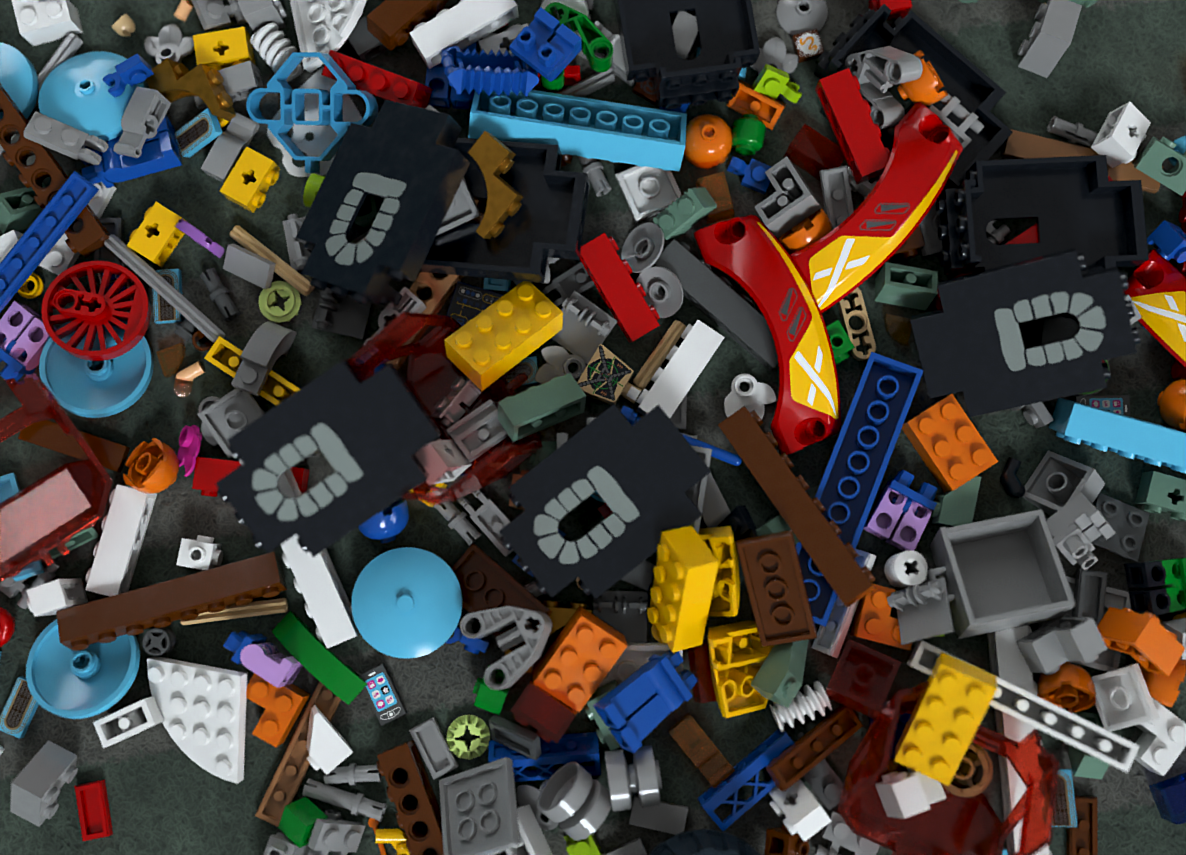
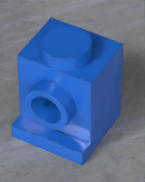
(1170, 241)

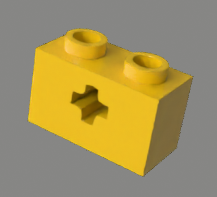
(223, 48)
(250, 167)
(154, 247)

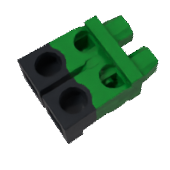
(1167, 576)

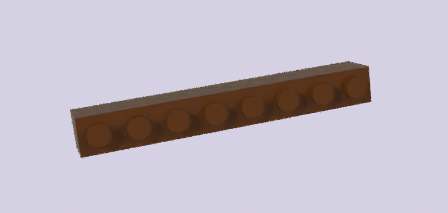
(796, 506)
(171, 601)

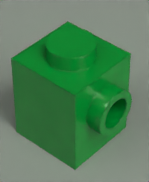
(839, 341)
(488, 698)
(299, 820)

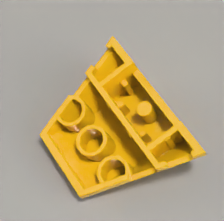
(727, 582)
(734, 662)

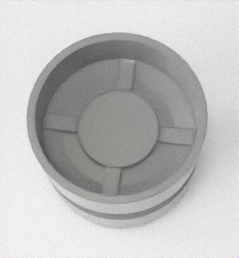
(639, 777)
(575, 801)

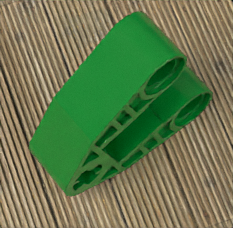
(592, 41)

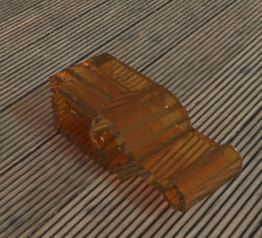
(718, 189)
(701, 750)

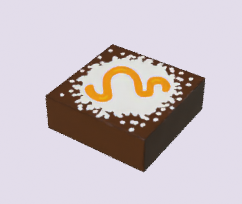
(807, 45)

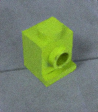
(586, 846)

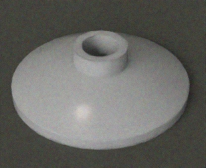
(797, 21)
(643, 246)
(664, 303)

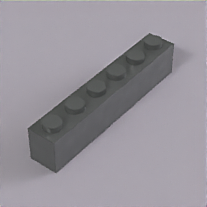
(720, 303)

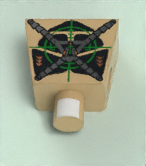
(608, 378)

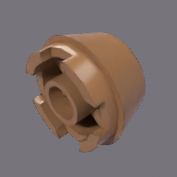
(972, 774)

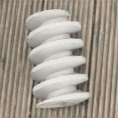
(275, 48)
(916, 569)
(801, 705)

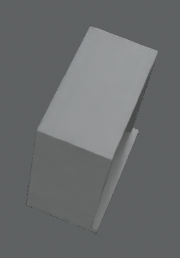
(1001, 573)

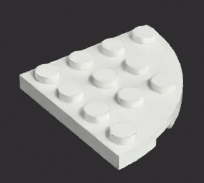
(324, 25)
(203, 712)

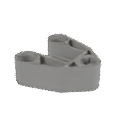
(876, 73)
(520, 660)

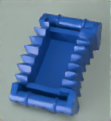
(487, 72)

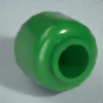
(748, 134)

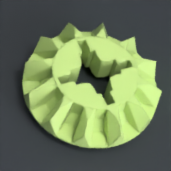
(269, 297)
(477, 727)

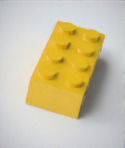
(504, 334)
(682, 588)
(945, 718)

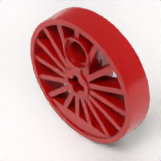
(91, 322)

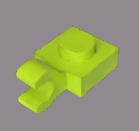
(774, 82)

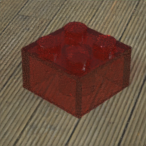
(862, 679)
(543, 712)

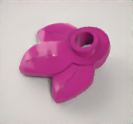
(189, 448)

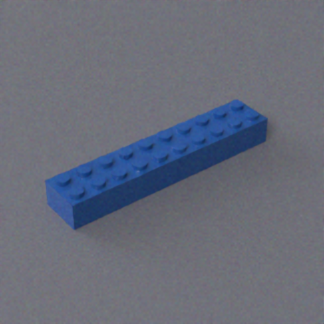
(860, 463)

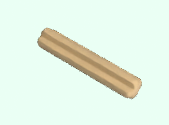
(659, 355)

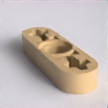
(862, 313)

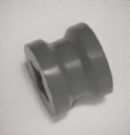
(154, 638)

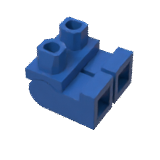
(546, 45)

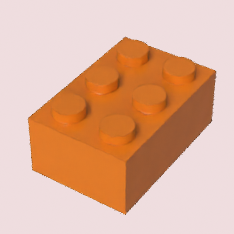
(949, 443)
(579, 659)

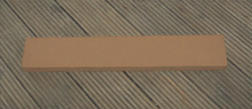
(1025, 145)
(294, 762)

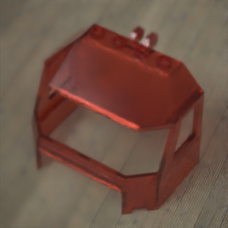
(430, 379)
(58, 503)
(955, 823)

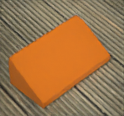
(752, 102)

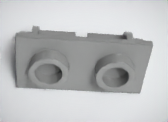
(297, 254)
(449, 407)

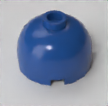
(387, 523)

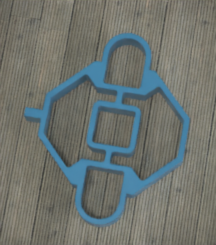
(293, 107)

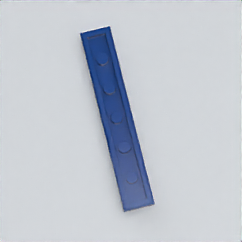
(43, 234)

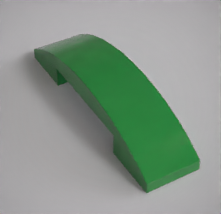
(318, 659)

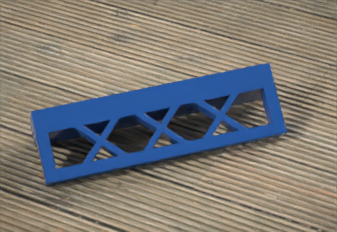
(570, 748)
(744, 771)

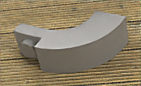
(260, 355)

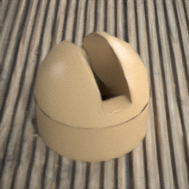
(124, 26)

